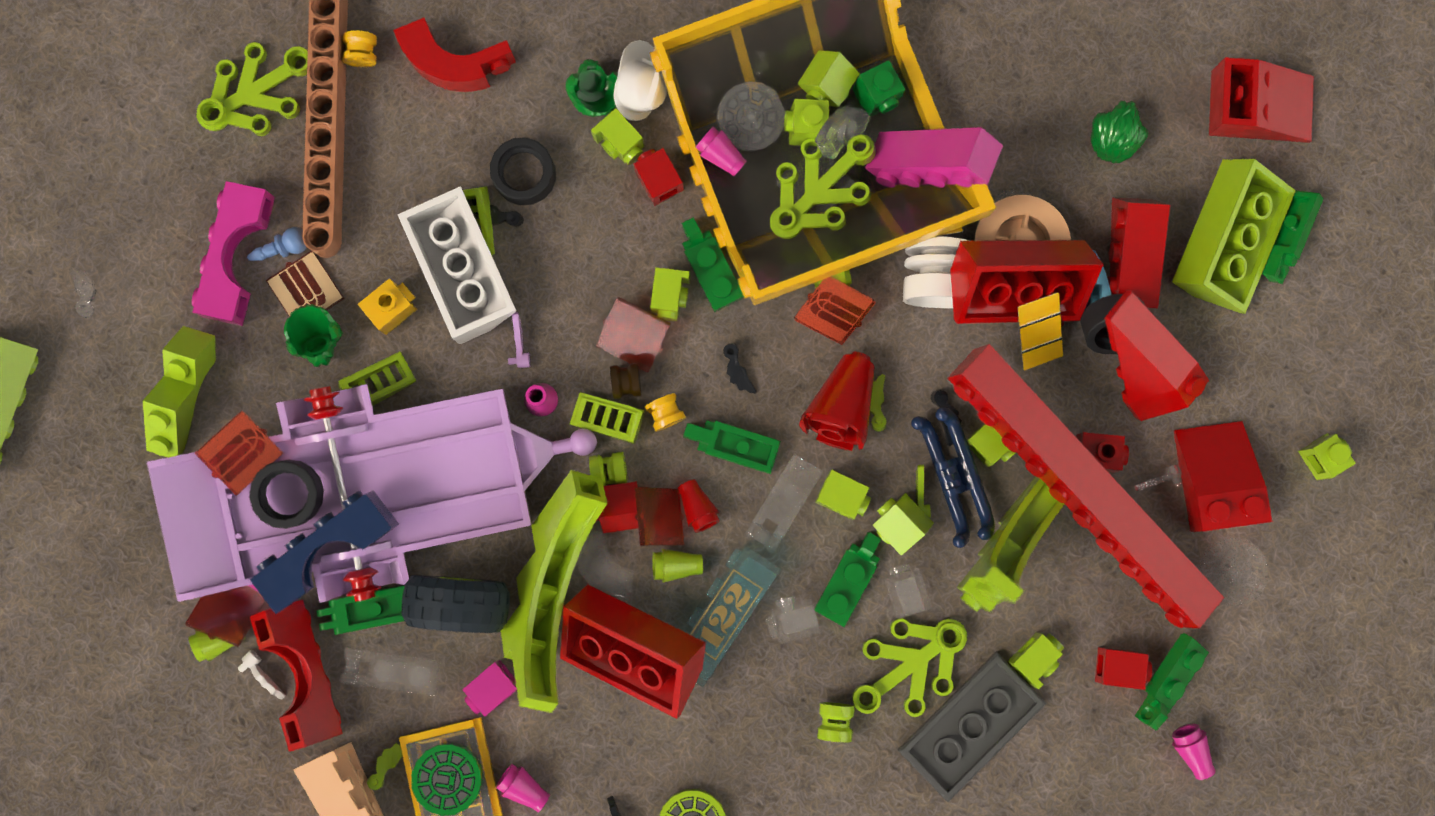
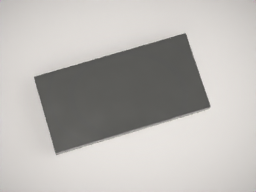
(972, 726)

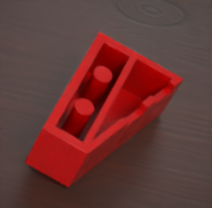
(1138, 247)

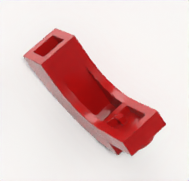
(449, 70)

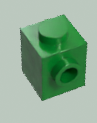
(879, 89)

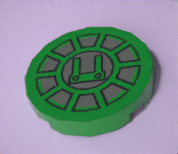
(447, 779)

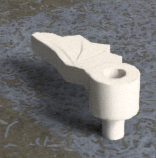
(251, 661)

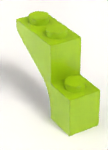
(172, 401)

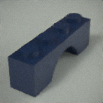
(290, 576)

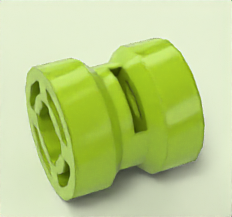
(615, 466)
(835, 730)

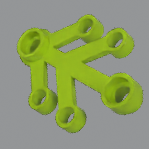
(251, 91)
(819, 190)
(914, 663)

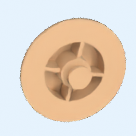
(1023, 219)

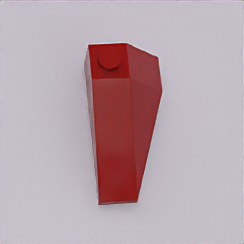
(1153, 364)

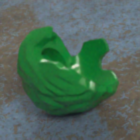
(592, 89)
(1118, 133)
(312, 334)

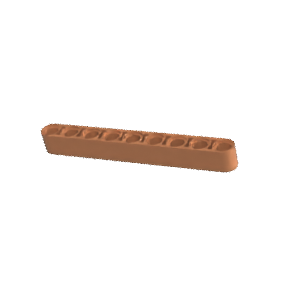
(320, 125)

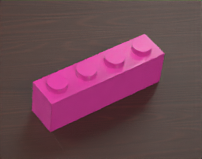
(935, 157)

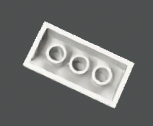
(457, 265)

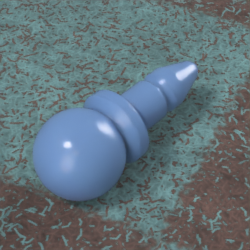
(289, 242)

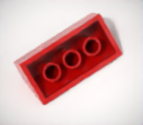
(1000, 276)
(631, 650)

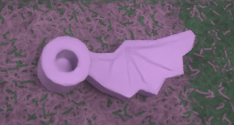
(521, 359)

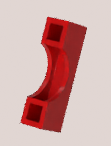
(312, 711)

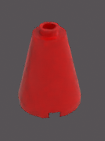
(843, 404)

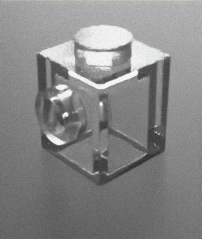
(792, 619)

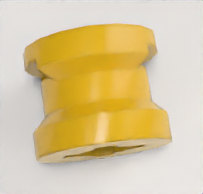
(359, 48)
(665, 412)

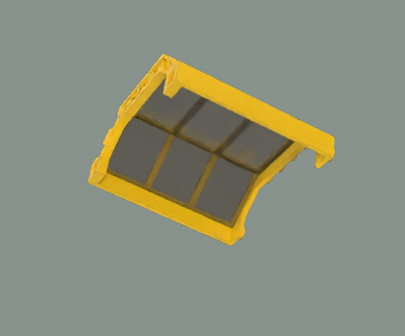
(774, 46)

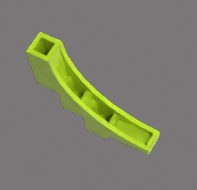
(1006, 553)
(542, 585)

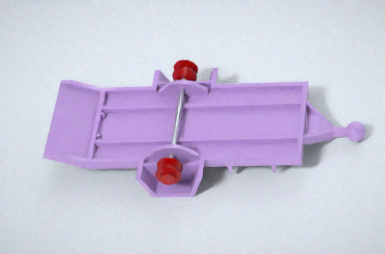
(437, 467)

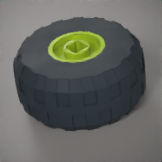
(455, 604)

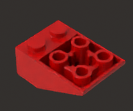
(1260, 101)

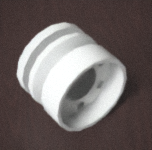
(933, 261)

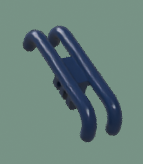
(957, 476)

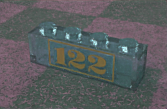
(730, 606)

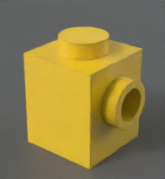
(388, 305)

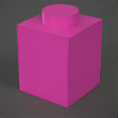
(490, 689)

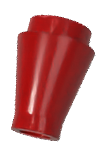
(698, 508)

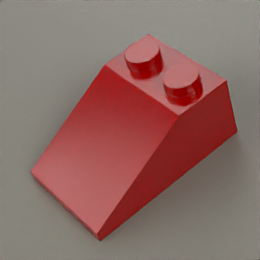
(1221, 478)

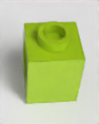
(843, 495)

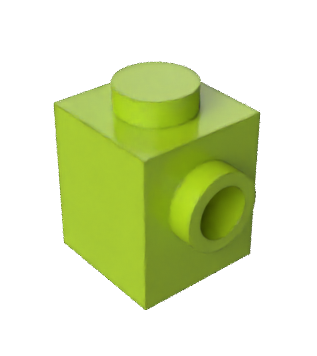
(828, 78)
(805, 119)
(988, 446)
(902, 523)

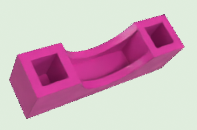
(240, 213)

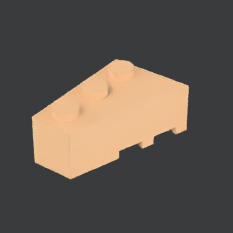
(338, 784)

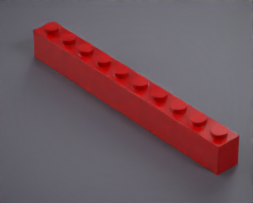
(1085, 487)

